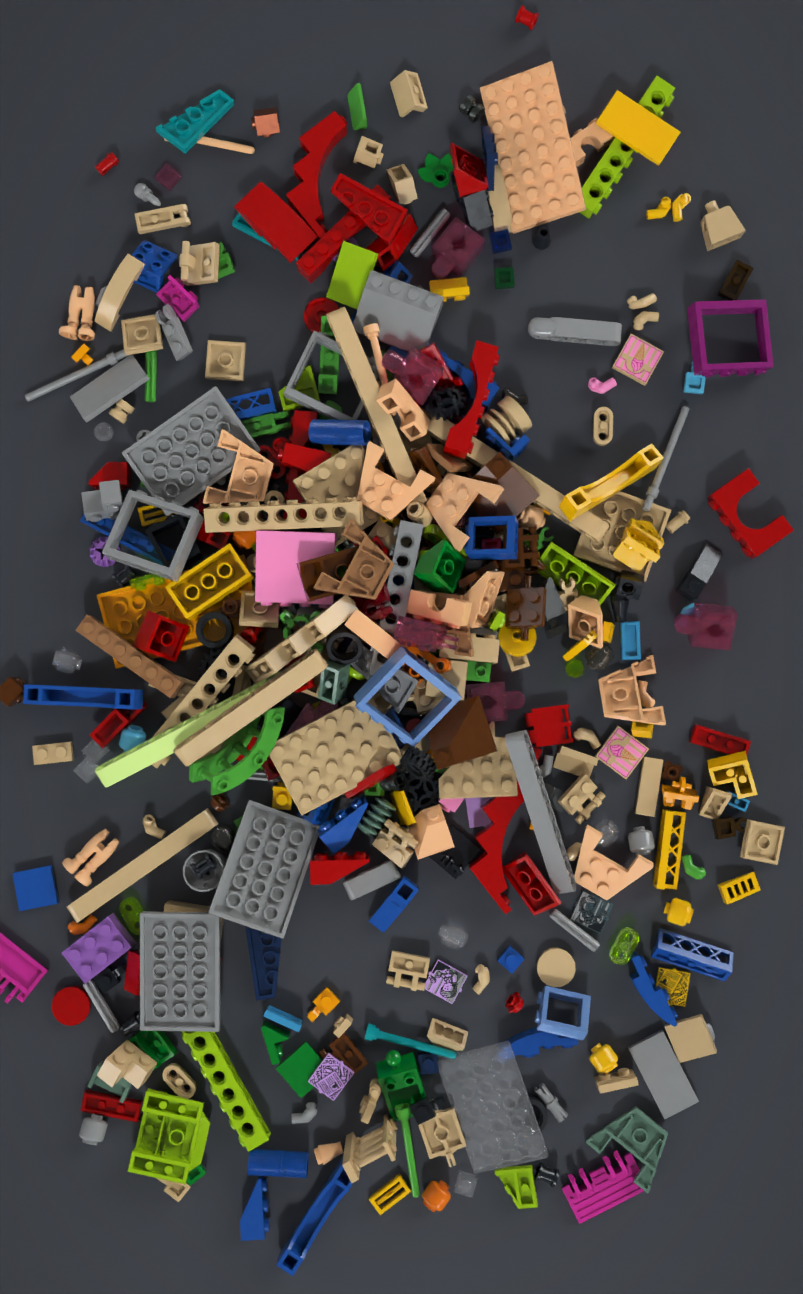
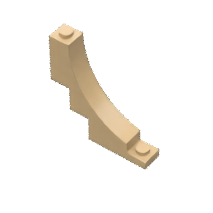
(302, 639)

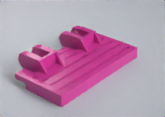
(18, 969)
(604, 1189)

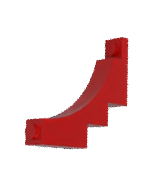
(317, 145)
(302, 459)
(489, 865)

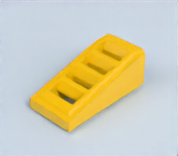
(727, 899)

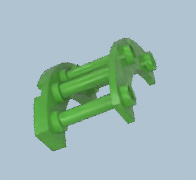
(235, 745)

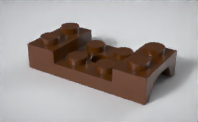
(311, 570)

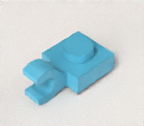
(694, 384)

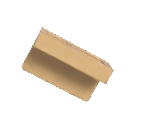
(408, 93)
(574, 761)

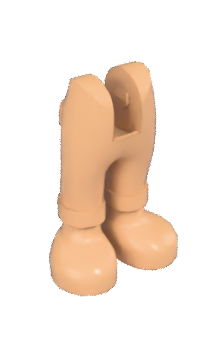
(76, 304)
(91, 866)

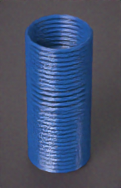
(335, 432)
(273, 1162)

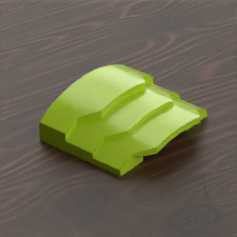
(169, 1137)

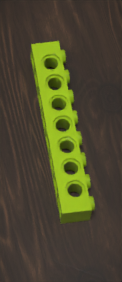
(658, 91)
(247, 1137)

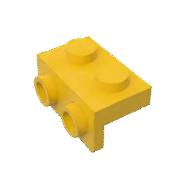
(450, 288)

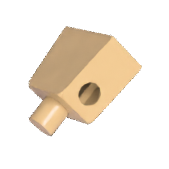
(720, 226)

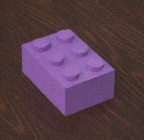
(99, 948)

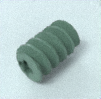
(376, 816)

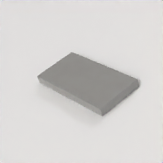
(109, 388)
(663, 1074)

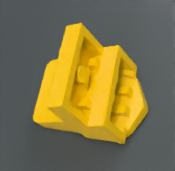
(638, 545)

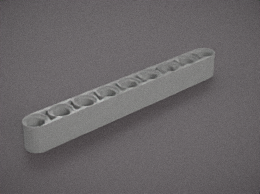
(540, 812)

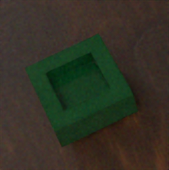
(504, 278)

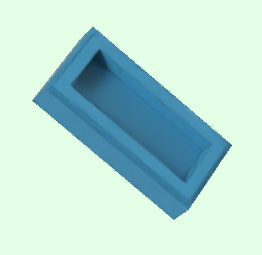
(630, 640)
(283, 1018)

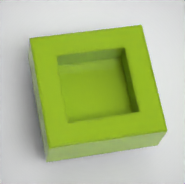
(497, 620)

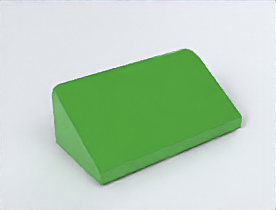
(357, 108)

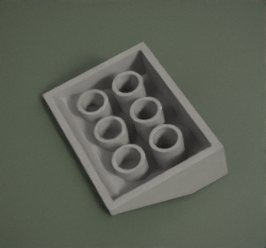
(401, 310)

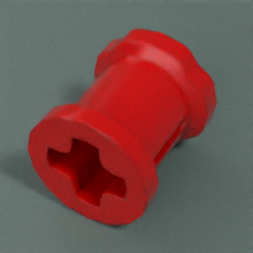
(527, 17)
(253, 634)

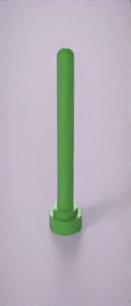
(403, 1113)

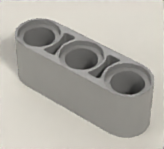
(371, 879)

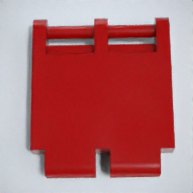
(549, 725)

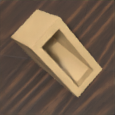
(402, 184)

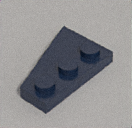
(490, 155)

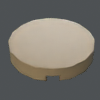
(556, 967)

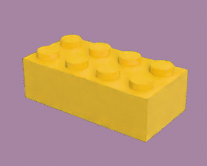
(209, 582)

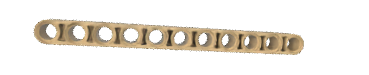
(368, 391)
(549, 498)

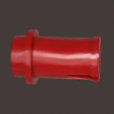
(107, 163)

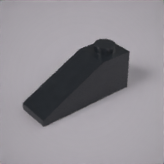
(699, 573)

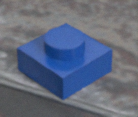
(510, 959)

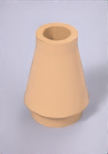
(327, 1152)

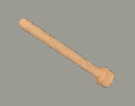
(226, 145)
(371, 332)

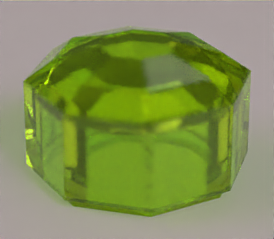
(574, 668)

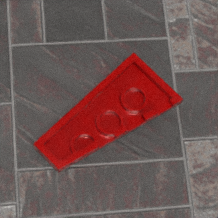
(372, 208)

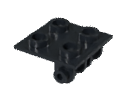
(456, 858)

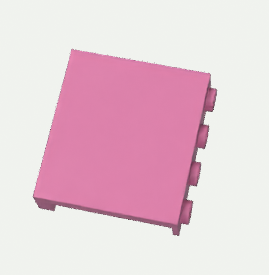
(277, 568)

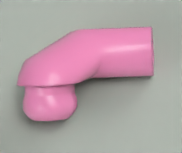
(600, 387)

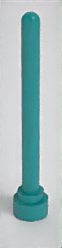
(374, 1033)

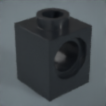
(629, 591)

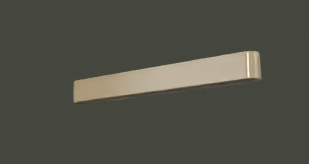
(250, 707)
(142, 865)

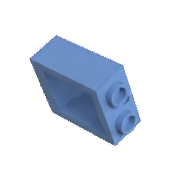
(577, 1032)

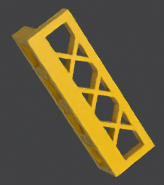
(664, 849)

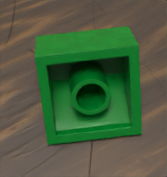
(440, 568)

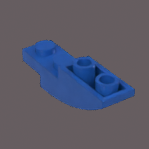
(653, 995)
(528, 1042)

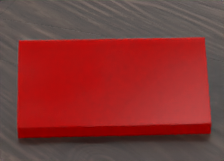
(468, 171)
(530, 884)

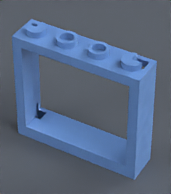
(384, 673)

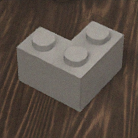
(103, 502)

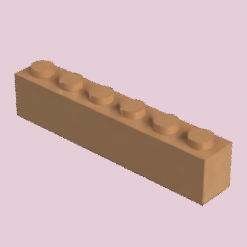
(130, 656)

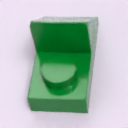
(272, 1036)

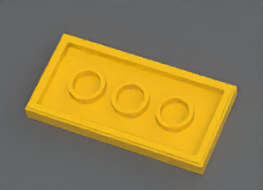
(637, 128)

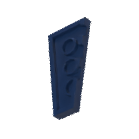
(264, 959)

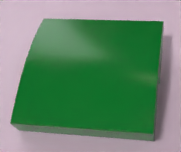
(154, 1044)
(299, 1067)

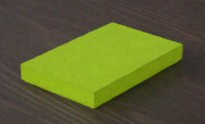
(351, 274)

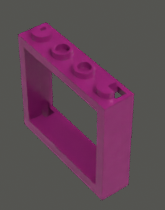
(697, 339)

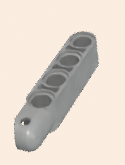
(576, 330)

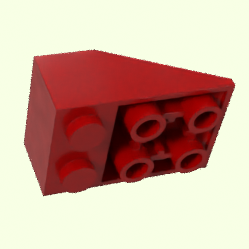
(328, 869)

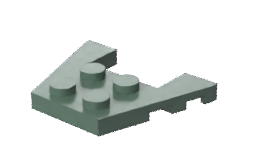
(639, 1136)

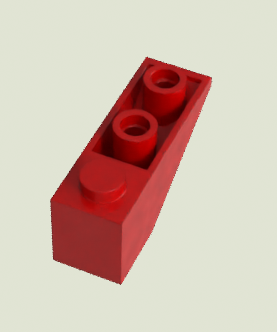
(390, 253)

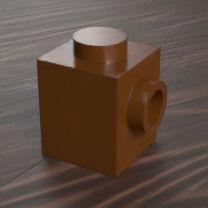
(12, 691)

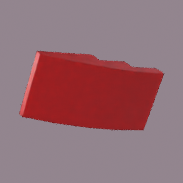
(275, 221)

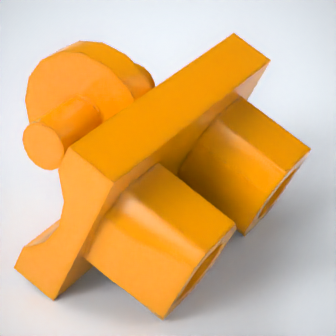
(680, 791)

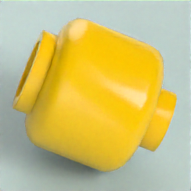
(678, 912)
(603, 1058)

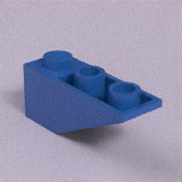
(341, 828)
(394, 903)
(253, 1219)

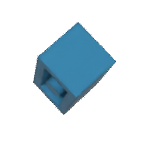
(741, 804)

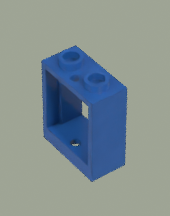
(511, 550)

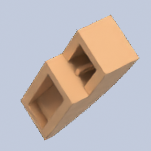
(372, 634)

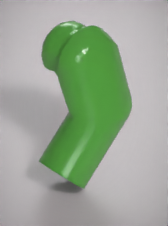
(692, 870)

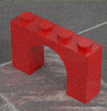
(752, 540)

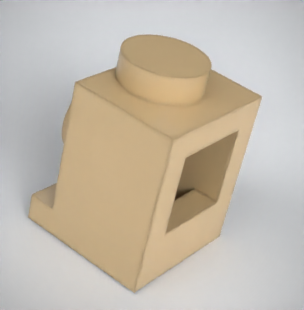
(368, 152)

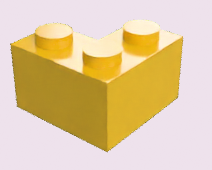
(733, 769)

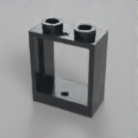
(169, 522)

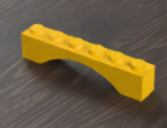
(589, 496)

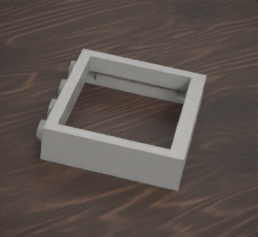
(310, 403)
(174, 571)

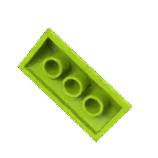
(563, 565)

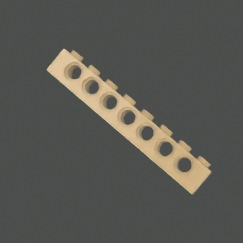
(215, 523)
(237, 646)

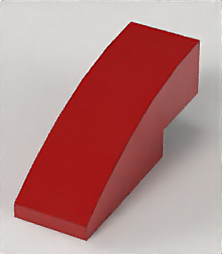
(114, 724)

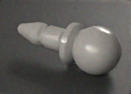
(143, 192)

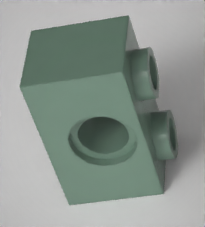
(333, 682)

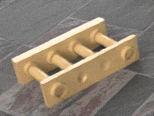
(369, 1148)

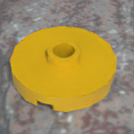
(513, 645)

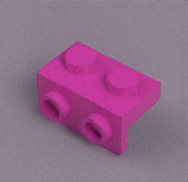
(181, 301)

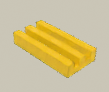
(147, 523)
(579, 646)
(398, 1178)

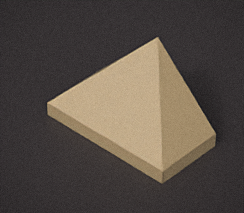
(714, 803)
(447, 1035)

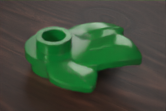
(436, 168)

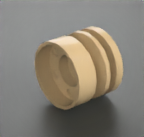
(510, 419)

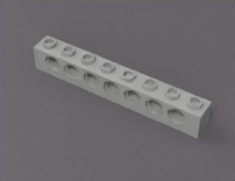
(413, 532)

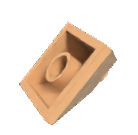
(583, 617)
(431, 832)

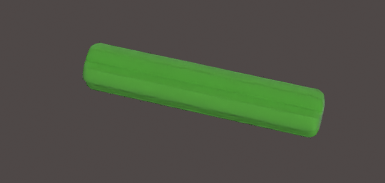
(151, 371)

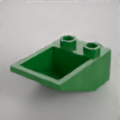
(400, 1080)

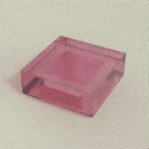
(168, 177)

